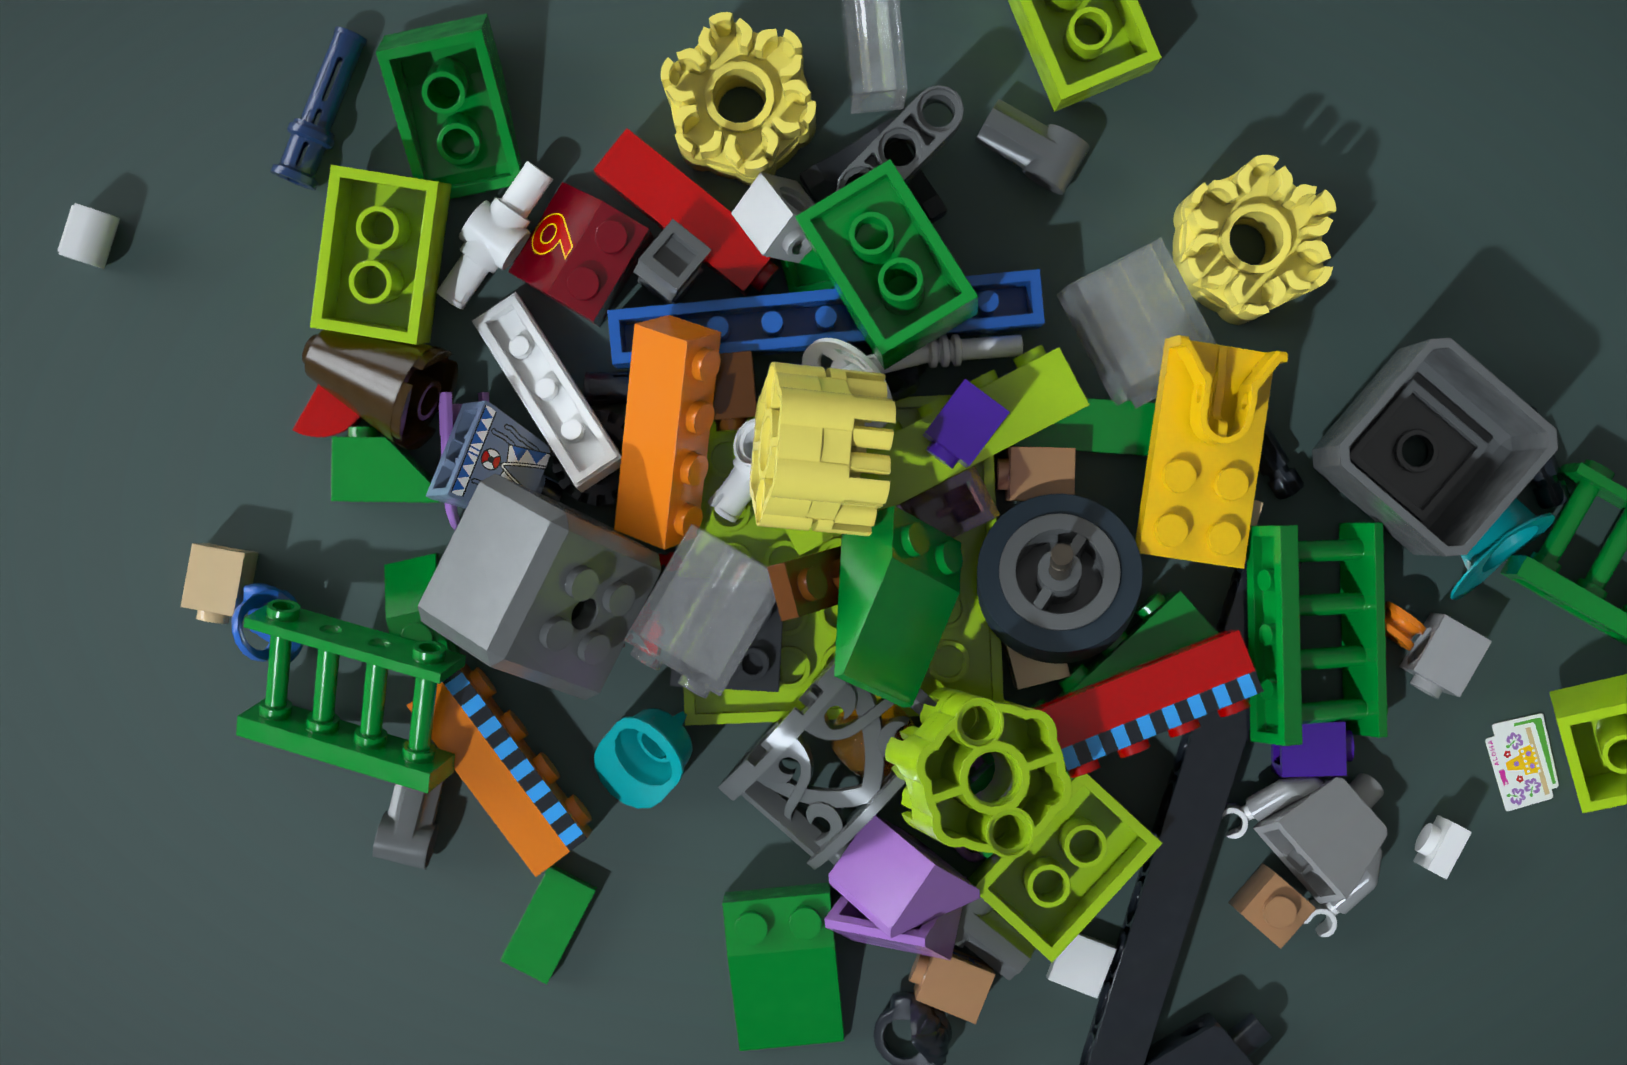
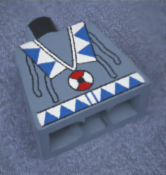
(489, 444)

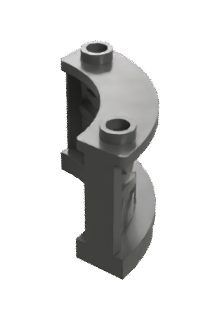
(769, 786)

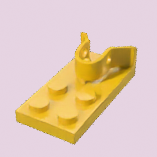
(1205, 451)

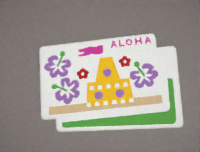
(1522, 761)

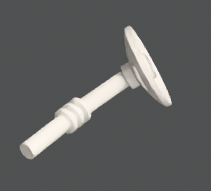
(943, 351)

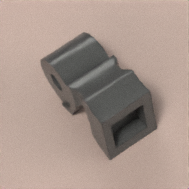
(672, 263)

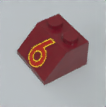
(581, 253)

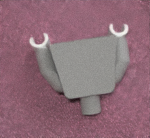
(1322, 836)

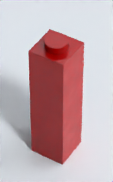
(668, 194)

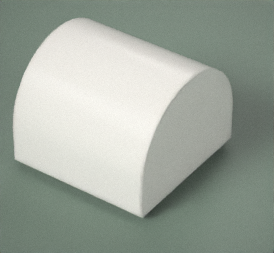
(88, 235)

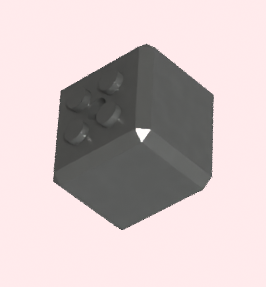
(1478, 442)
(538, 588)

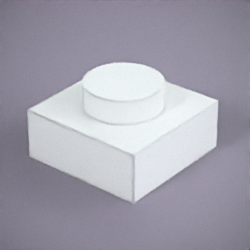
(1440, 845)

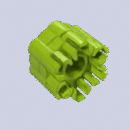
(936, 762)

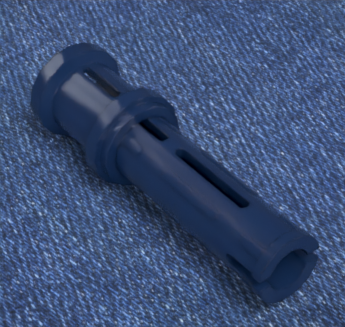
(344, 48)

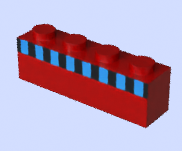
(1153, 699)

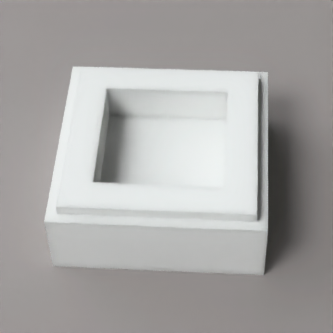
(1083, 965)

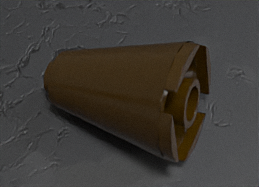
(383, 381)

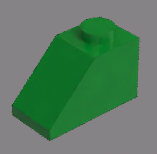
(375, 470)
(403, 591)

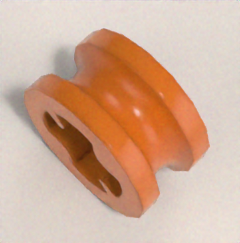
(1401, 626)

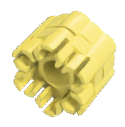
(730, 58)
(1290, 224)
(814, 449)

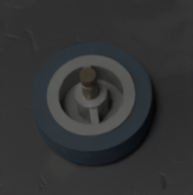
(1059, 578)

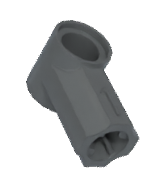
(1046, 153)
(409, 827)
(993, 939)

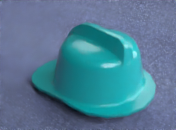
(1506, 536)
(643, 757)

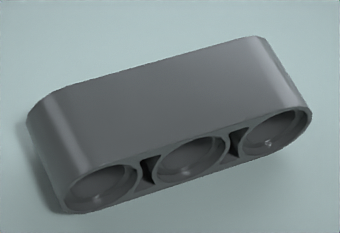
(914, 131)

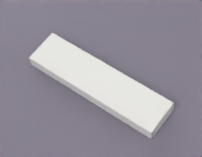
(548, 392)

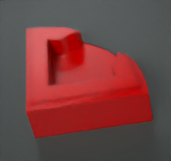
(325, 416)

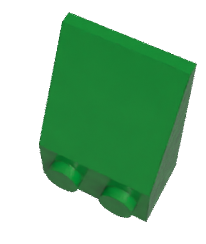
(452, 104)
(888, 264)
(894, 603)
(783, 966)

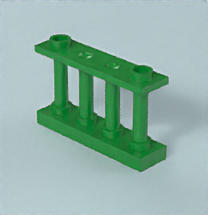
(1540, 570)
(1275, 631)
(321, 732)

